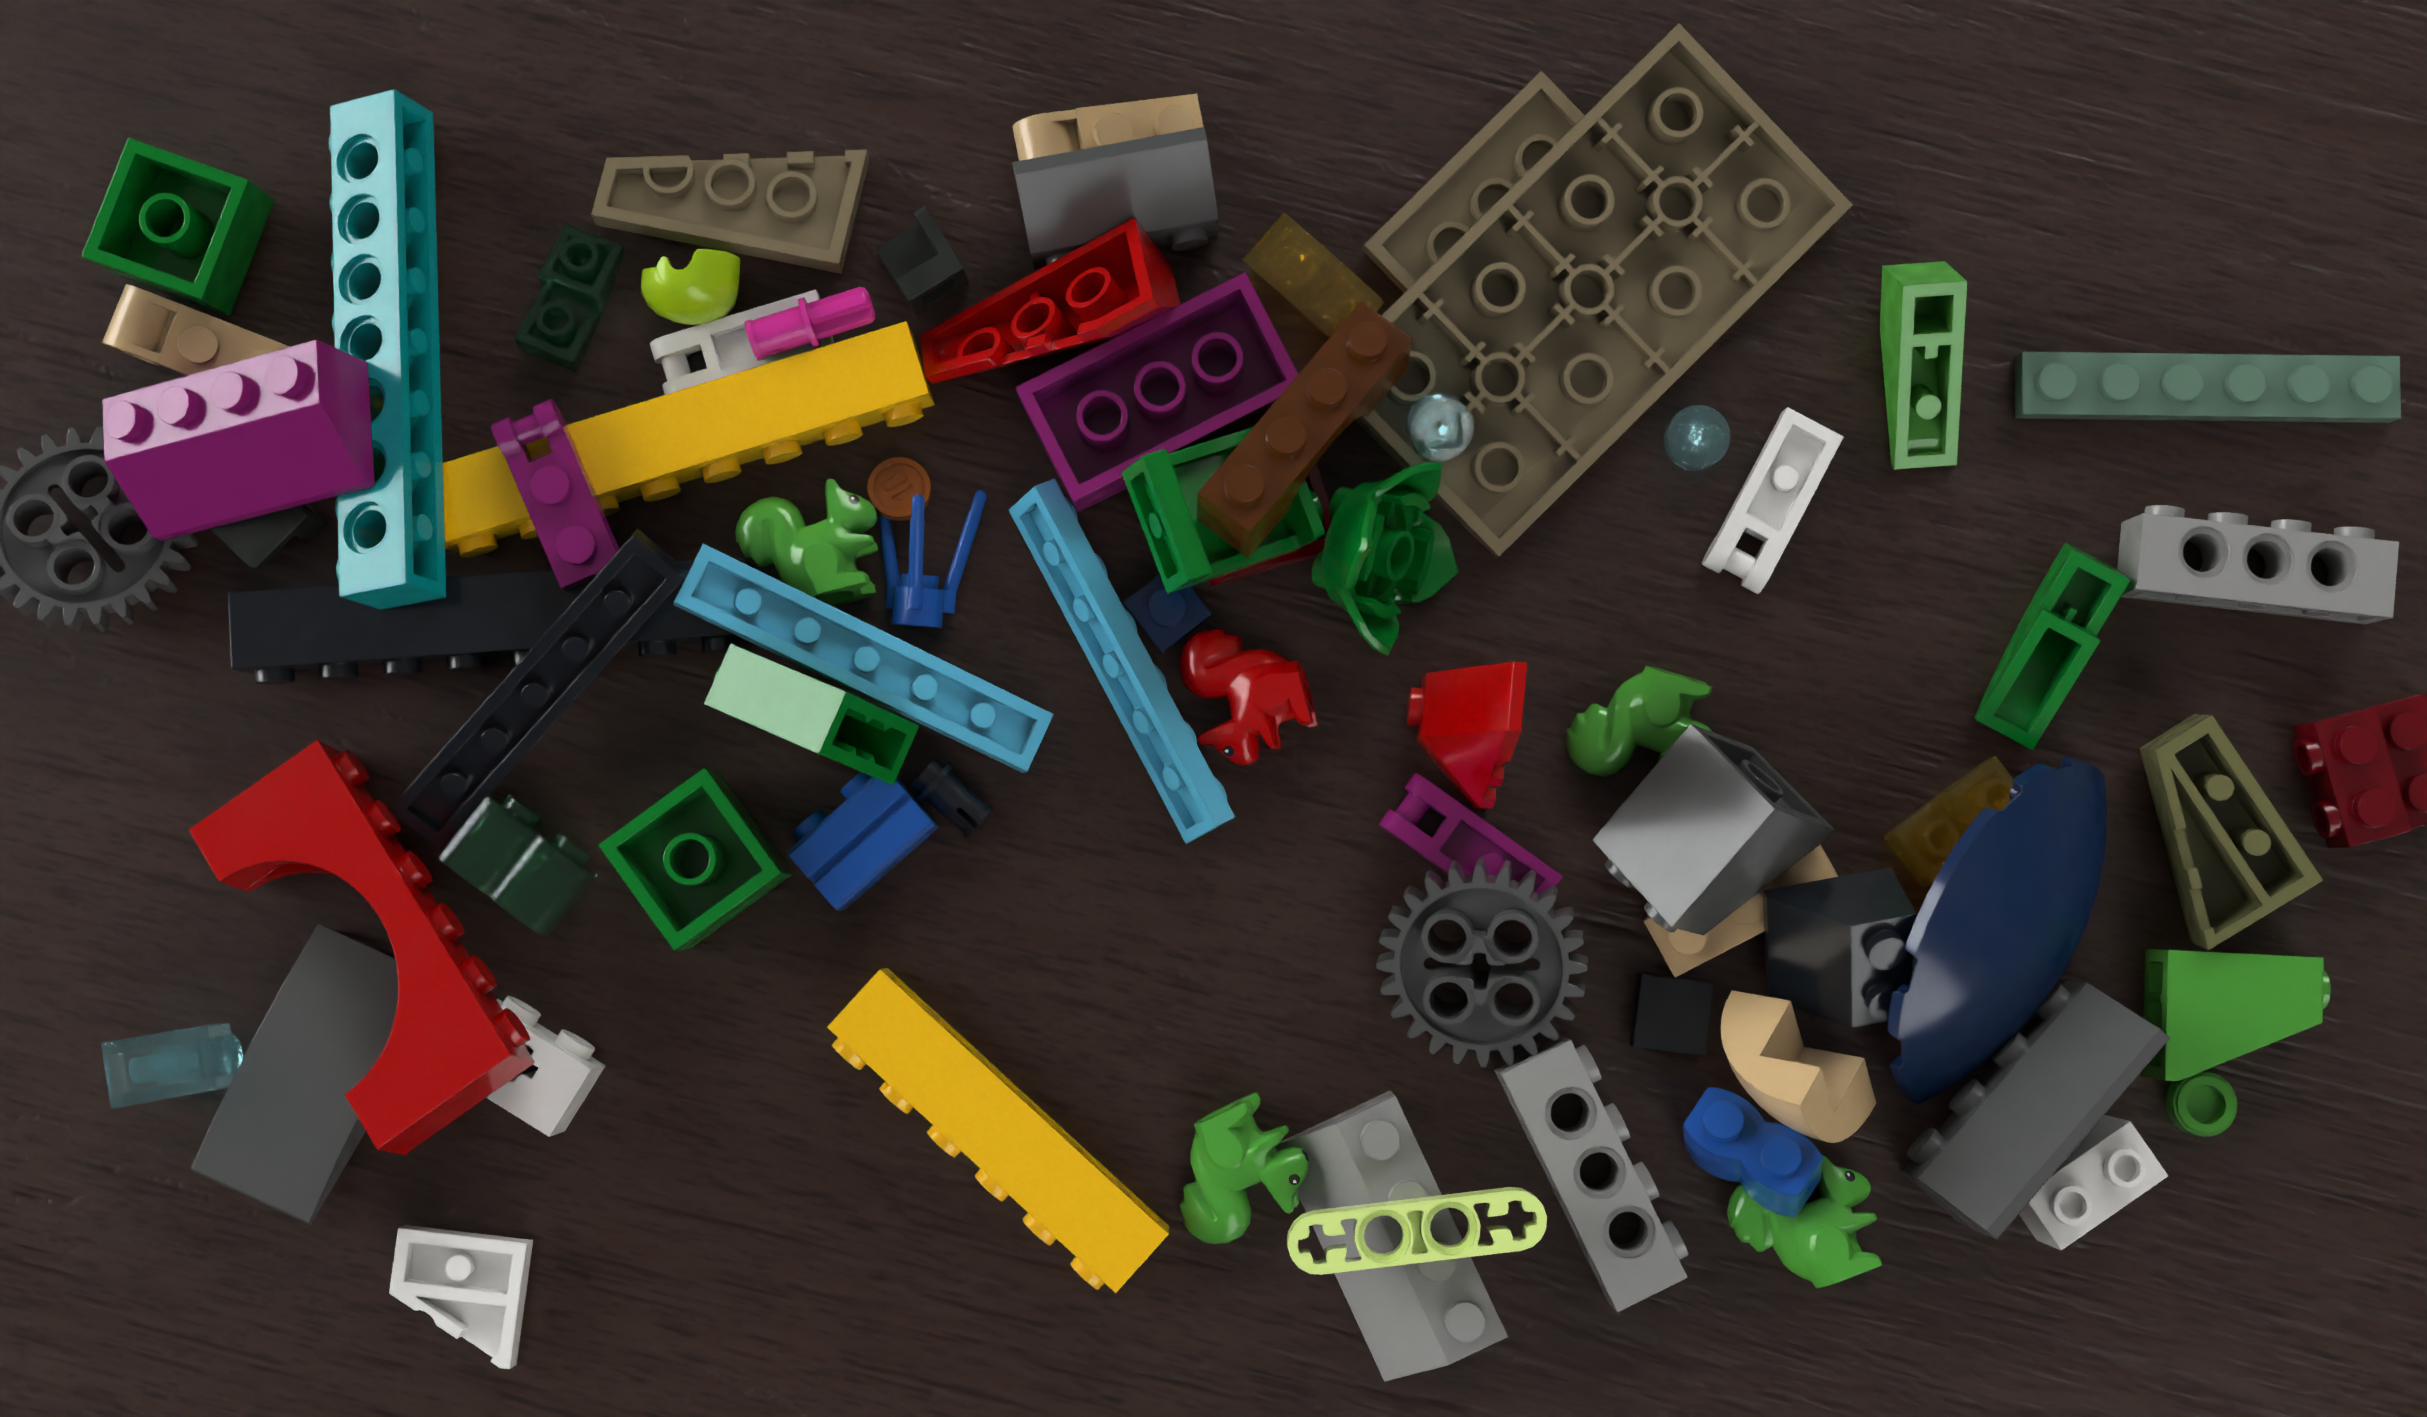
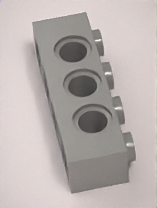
(2358, 566)
(1623, 1271)

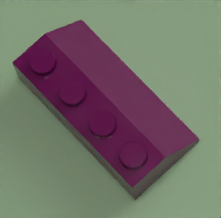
(242, 439)

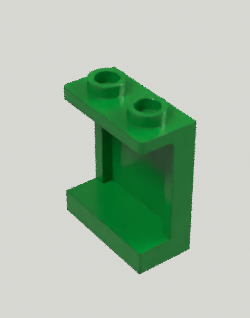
(1186, 551)

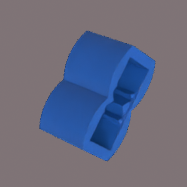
(1767, 1158)

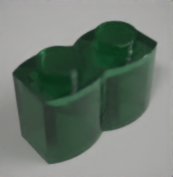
(519, 864)

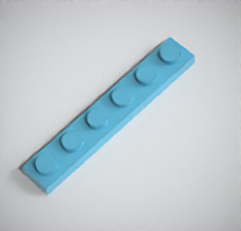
(863, 658)
(1121, 661)

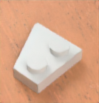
(466, 1284)

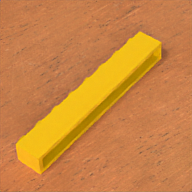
(703, 432)

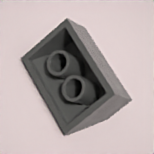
(1093, 190)

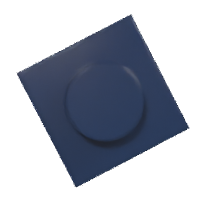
(1166, 616)

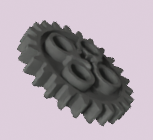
(40, 565)
(1479, 905)

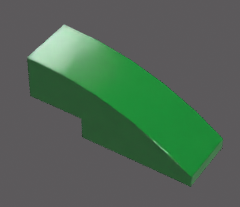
(2051, 645)

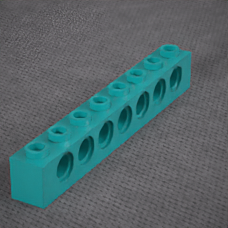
(390, 318)

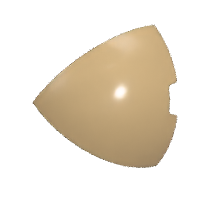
(1798, 1085)

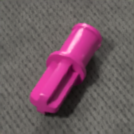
(809, 322)

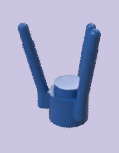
(918, 597)

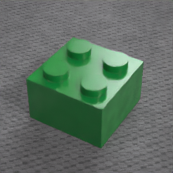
(178, 226)
(695, 859)

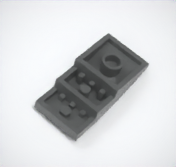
(286, 1112)

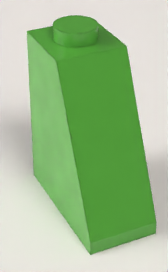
(2227, 1005)

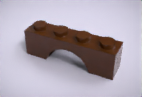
(1273, 460)

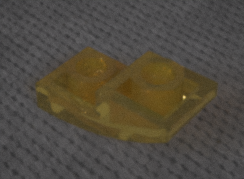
(1309, 275)
(1935, 828)

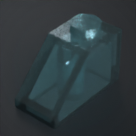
(170, 1064)

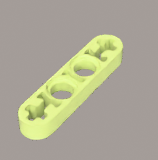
(1415, 1220)

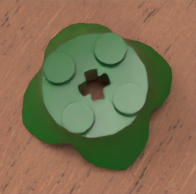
(1385, 551)

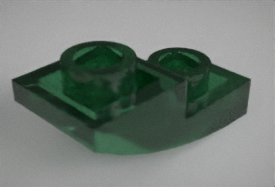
(572, 297)

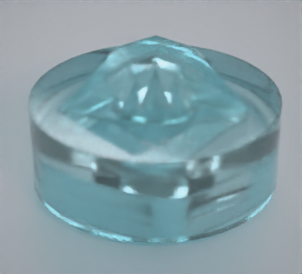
(1439, 426)
(1697, 437)

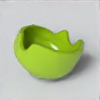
(693, 294)

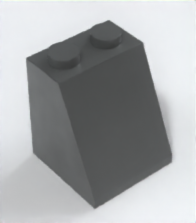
(1708, 831)

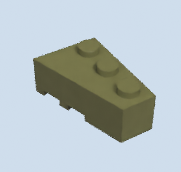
(2220, 833)

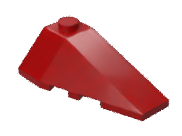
(1059, 308)
(1470, 724)

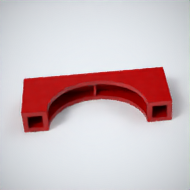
(448, 1030)

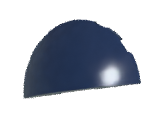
(1999, 925)

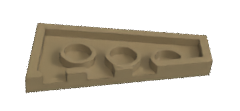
(760, 207)

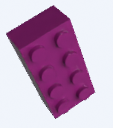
(1158, 387)

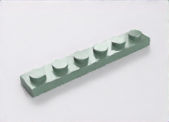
(2207, 387)

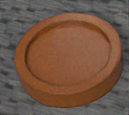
(894, 485)

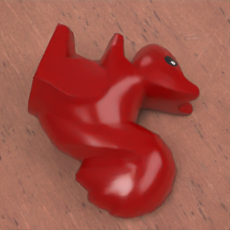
(1260, 690)

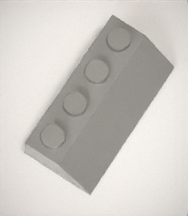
(1411, 1312)

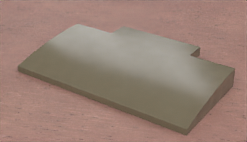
(1585, 271)

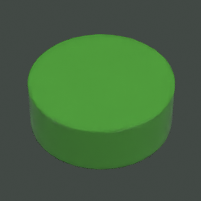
(2201, 1104)

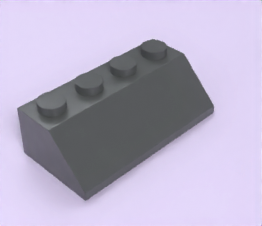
(2032, 1106)

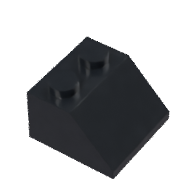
(1839, 945)

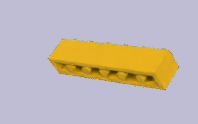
(999, 1130)

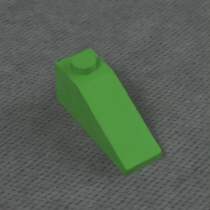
(1922, 361)

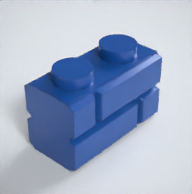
(860, 838)

